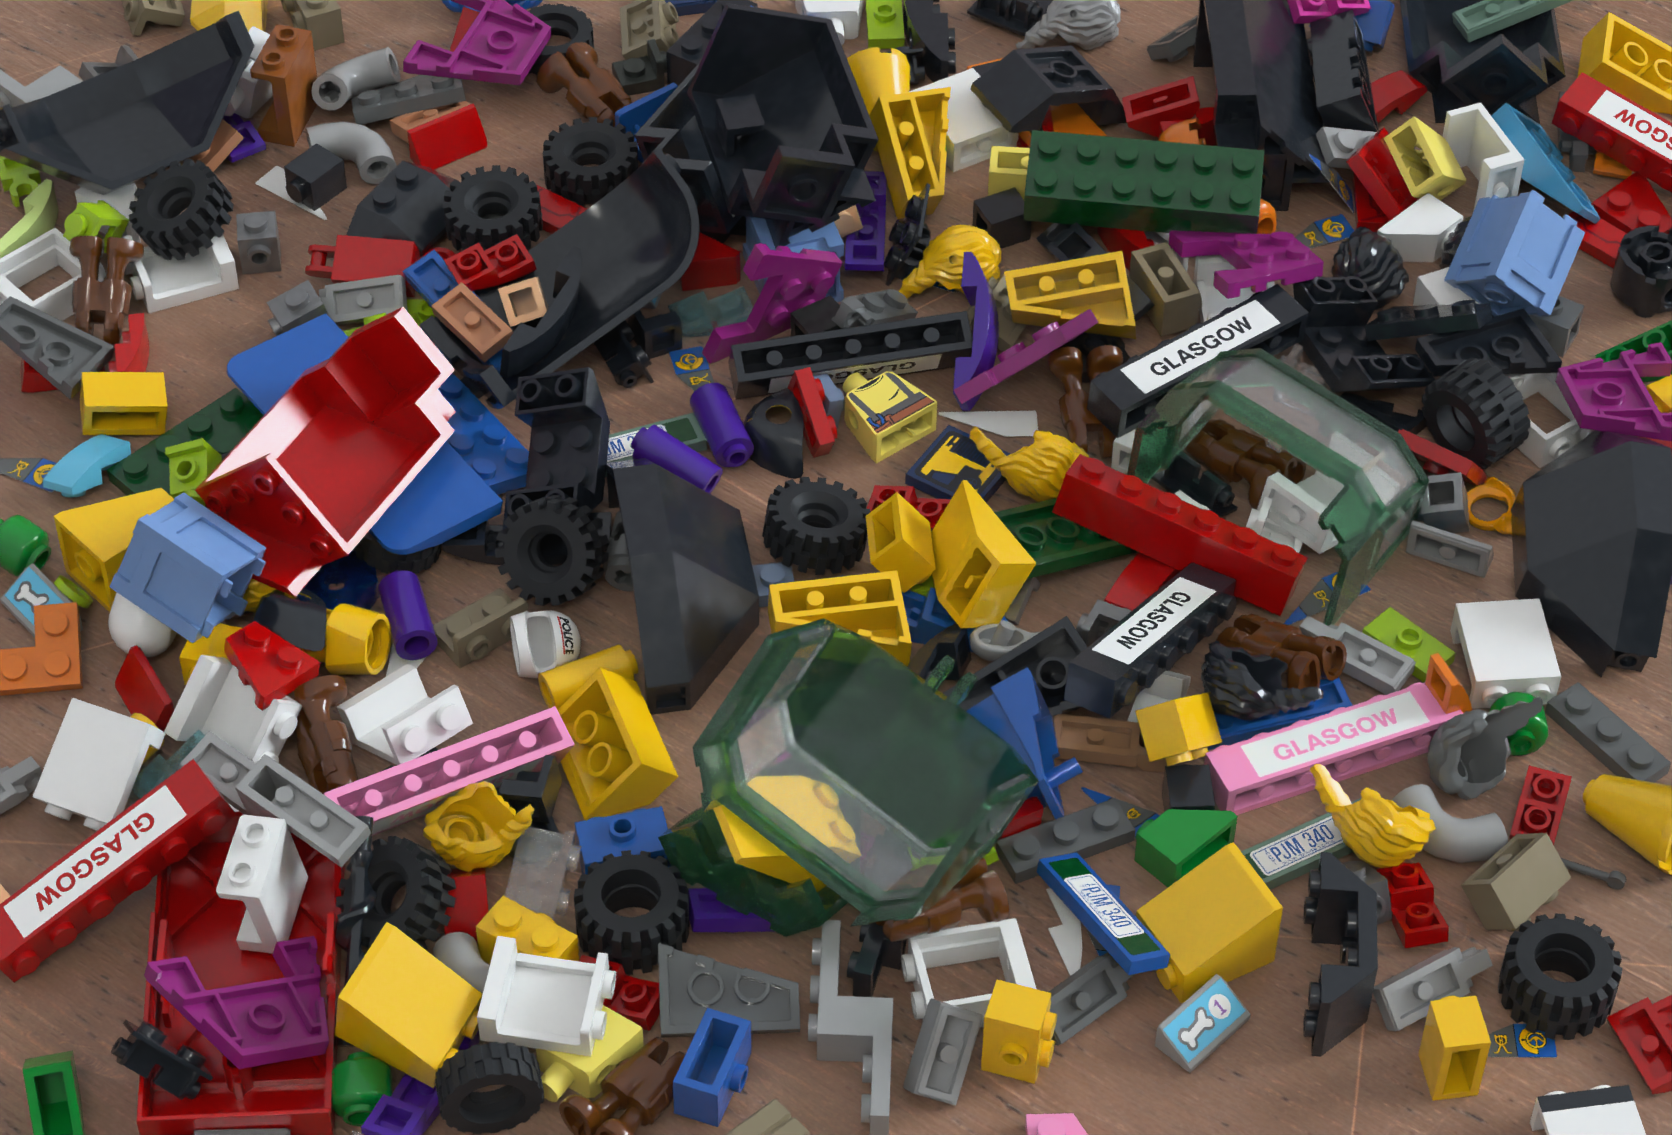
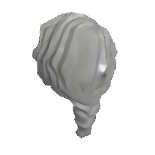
(1076, 21)

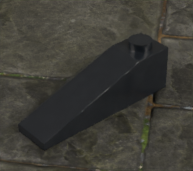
(1047, 659)

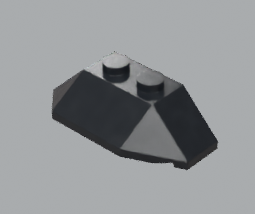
(404, 207)

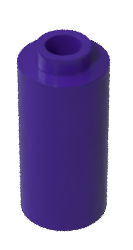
(721, 425)
(675, 457)
(407, 615)

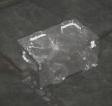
(541, 871)

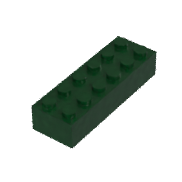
(1142, 184)

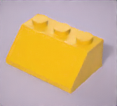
(617, 747)

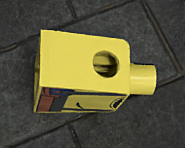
(887, 413)

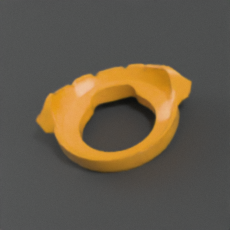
(1492, 489)

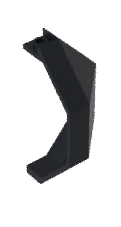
(134, 115)
(1599, 547)
(687, 578)

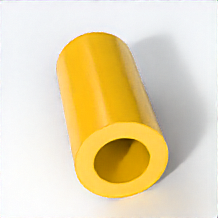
(563, 681)

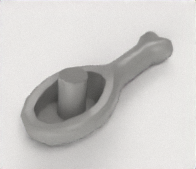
(995, 640)

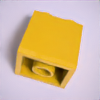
(98, 536)
(1214, 923)
(406, 1007)

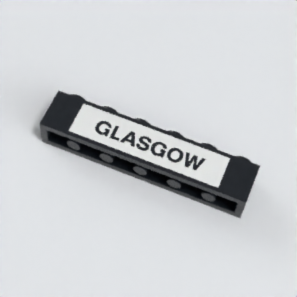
(870, 350)
(1133, 389)
(1150, 640)

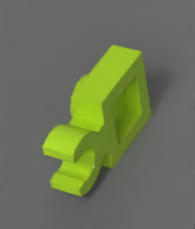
(18, 179)

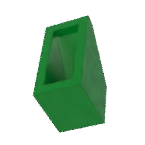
(1182, 841)
(54, 1094)

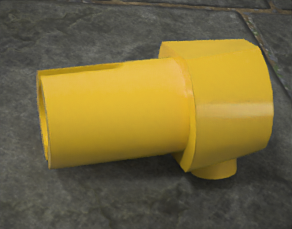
(354, 641)

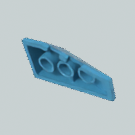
(1543, 161)

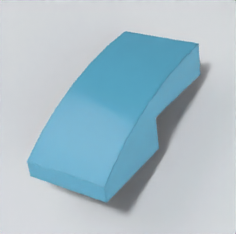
(83, 465)

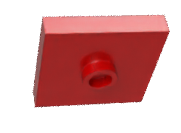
(1443, 461)

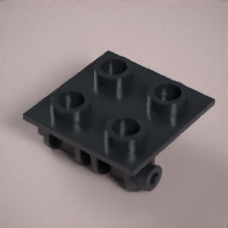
(1011, 14)
(908, 238)

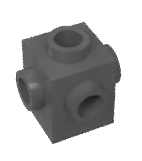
(1562, 324)

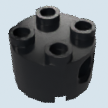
(1644, 271)

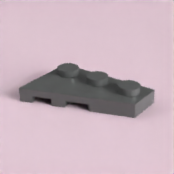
(406, 97)
(51, 345)
(699, 982)

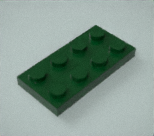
(219, 424)
(1056, 541)

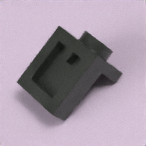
(642, 73)

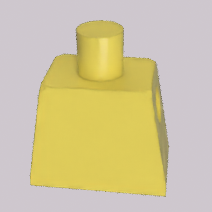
(1424, 170)
(583, 1072)

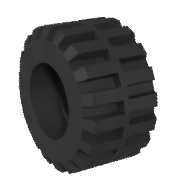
(1476, 412)
(631, 883)
(1553, 1004)

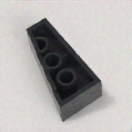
(1341, 73)

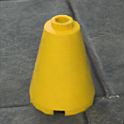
(879, 74)
(1635, 813)

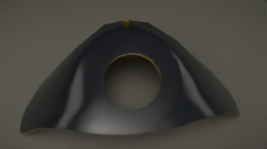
(777, 445)
(294, 620)

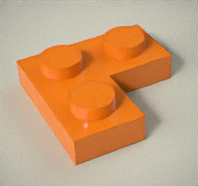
(54, 660)

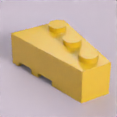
(913, 144)
(1071, 287)
(861, 603)

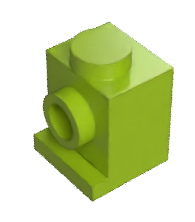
(89, 218)
(190, 466)

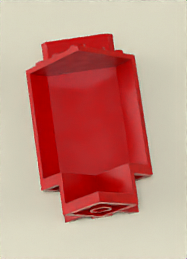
(335, 450)

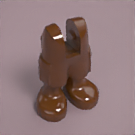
(591, 97)
(106, 300)
(1067, 366)
(1242, 455)
(1306, 656)
(323, 742)
(975, 890)
(634, 1085)

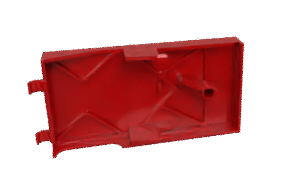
(205, 928)

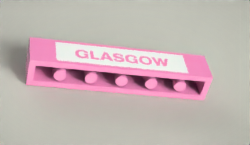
(1343, 741)
(427, 781)

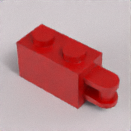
(363, 259)

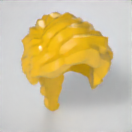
(944, 259)
(1035, 468)
(1374, 826)
(475, 827)

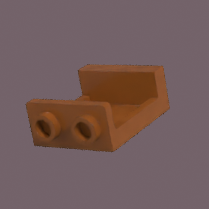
(291, 68)

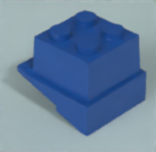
(1024, 721)

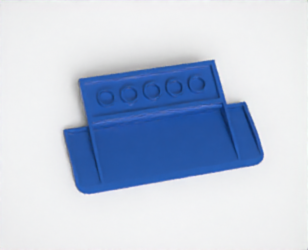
(454, 487)

